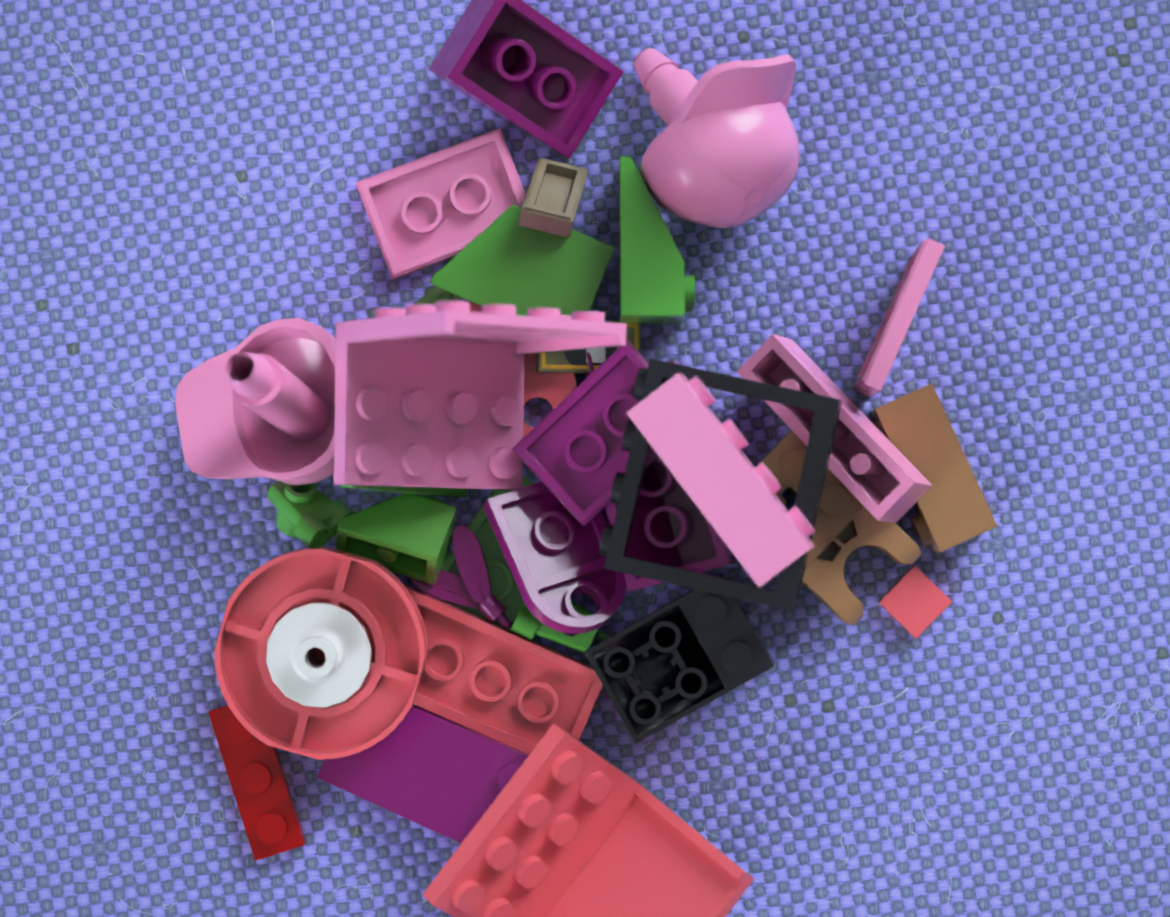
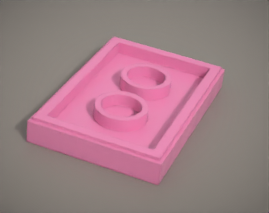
(440, 201)
(898, 318)

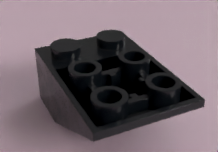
(678, 660)

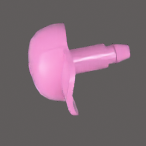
(725, 138)
(263, 407)

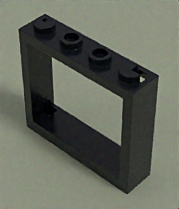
(628, 486)

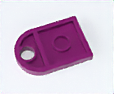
(554, 558)

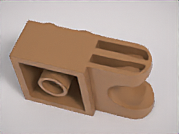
(839, 530)

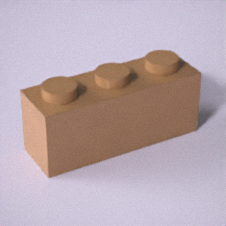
(954, 504)

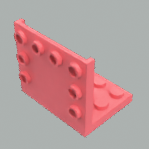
(583, 843)

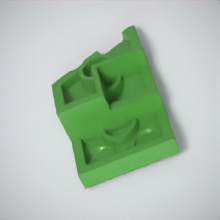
(527, 267)

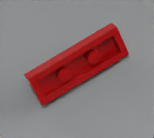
(257, 787)

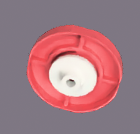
(360, 622)

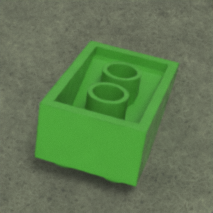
(649, 262)

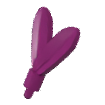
(473, 585)

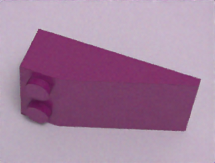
(429, 773)

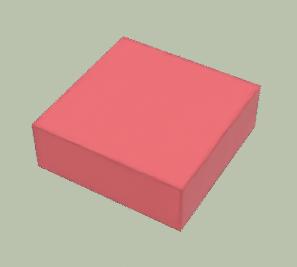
(914, 601)

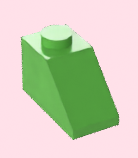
(402, 534)

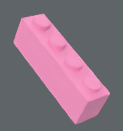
(860, 451)
(721, 479)

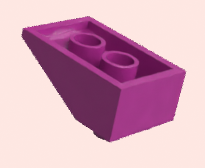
(527, 71)

